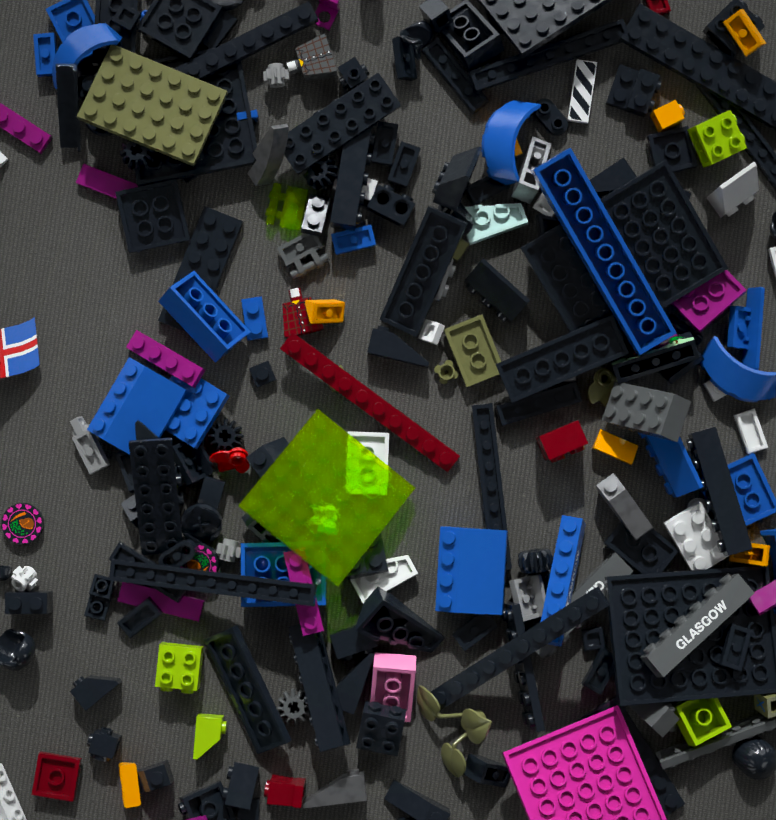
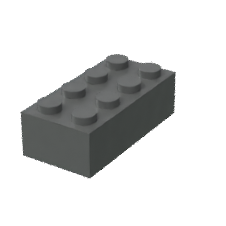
(646, 411)

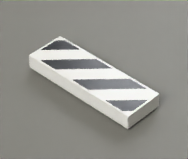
(582, 91)

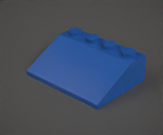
(133, 397)
(268, 561)
(471, 570)

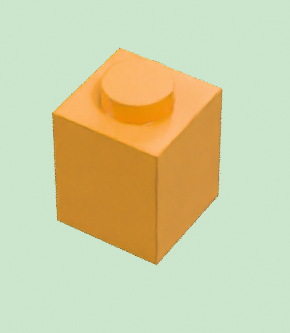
(667, 116)

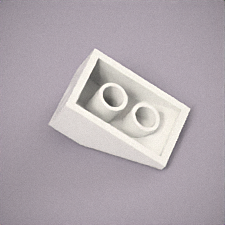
(735, 191)

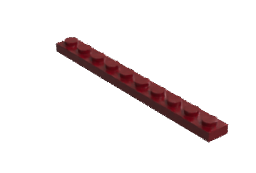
(369, 402)

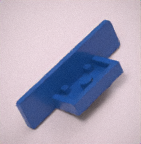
(746, 327)

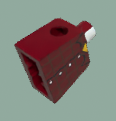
(296, 317)

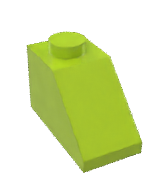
(208, 732)

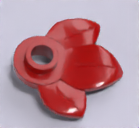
(231, 459)

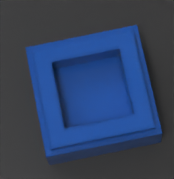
(243, 115)

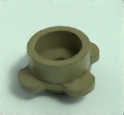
(444, 378)

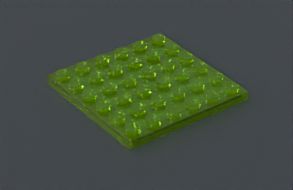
(326, 497)

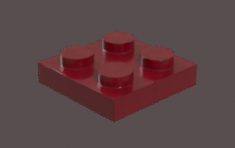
(56, 776)

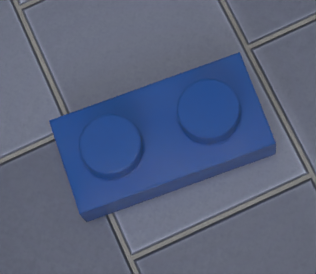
(45, 51)
(353, 240)
(255, 318)

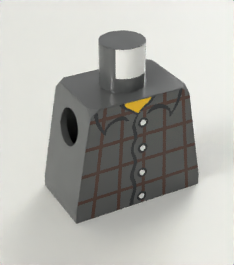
(314, 60)

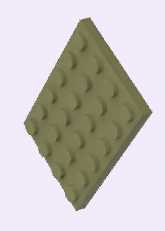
(152, 105)

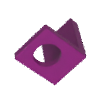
(332, 8)

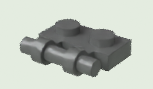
(300, 248)

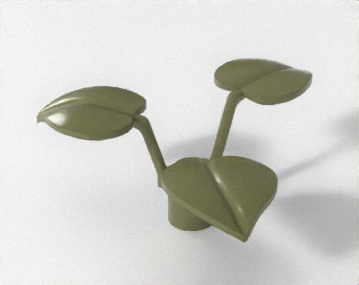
(472, 721)

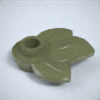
(601, 391)

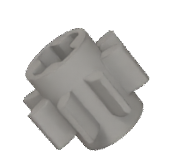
(276, 75)
(229, 550)

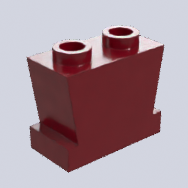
(285, 791)

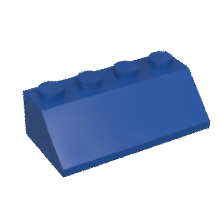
(204, 316)
(673, 465)

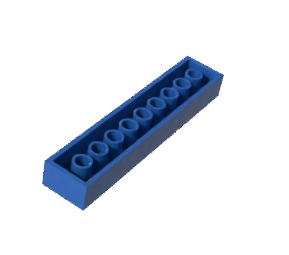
(603, 251)

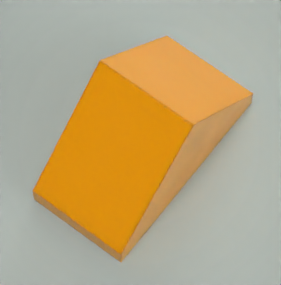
(757, 556)

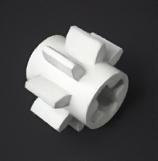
(24, 578)

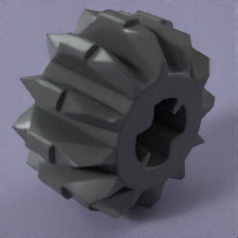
(287, 708)

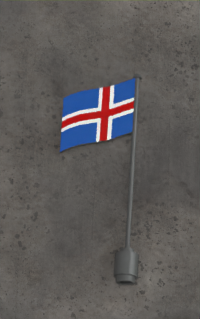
(18, 349)

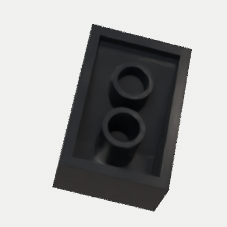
(471, 36)

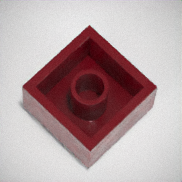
(562, 440)

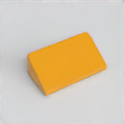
(744, 32)
(325, 311)
(615, 447)
(129, 784)

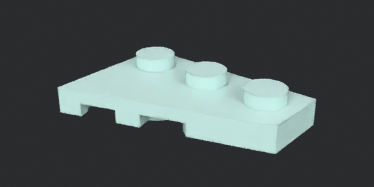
(494, 220)

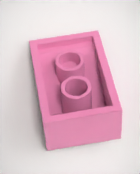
(394, 681)

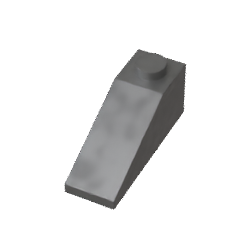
(536, 155)
(624, 506)
(344, 789)

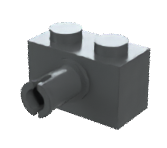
(658, 716)

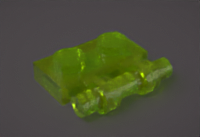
(293, 207)

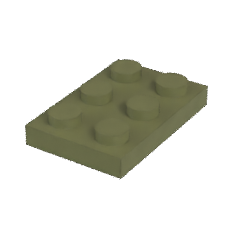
(473, 350)

